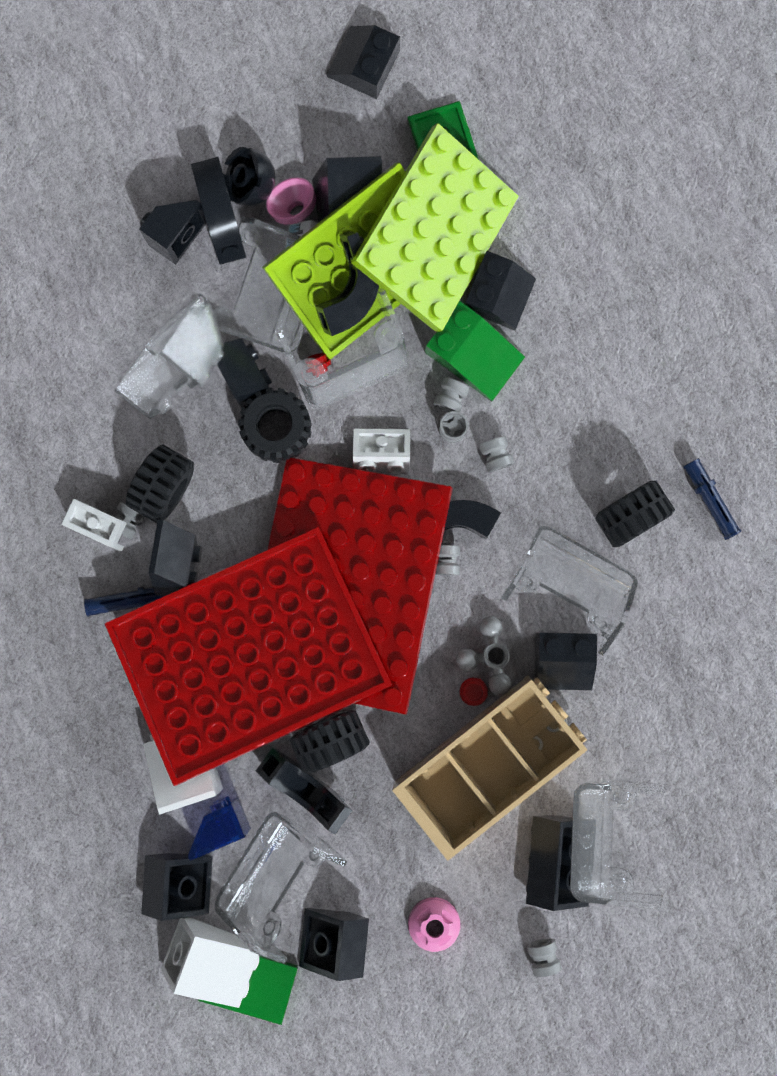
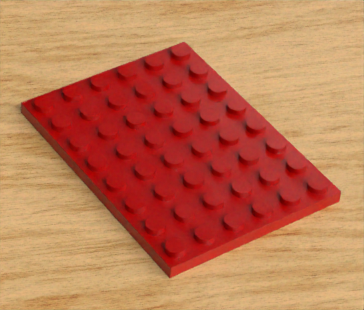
(386, 547)
(247, 656)

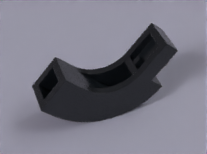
(218, 210)
(356, 298)
(472, 516)
(305, 789)

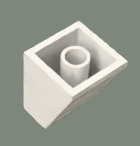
(174, 797)
(208, 963)

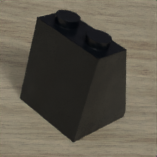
(341, 179)

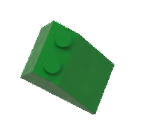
(474, 352)

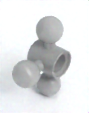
(468, 659)

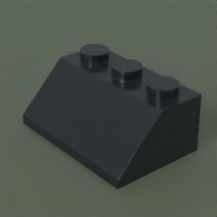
(551, 864)

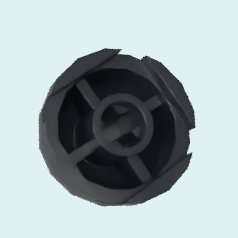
(249, 176)

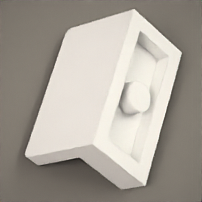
(94, 524)

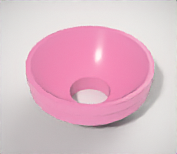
(288, 195)
(434, 909)

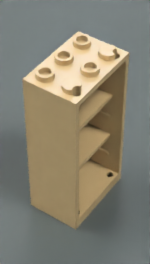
(489, 767)

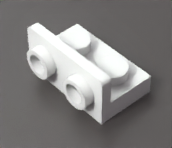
(382, 450)

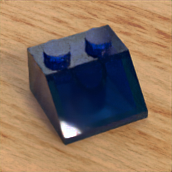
(220, 827)

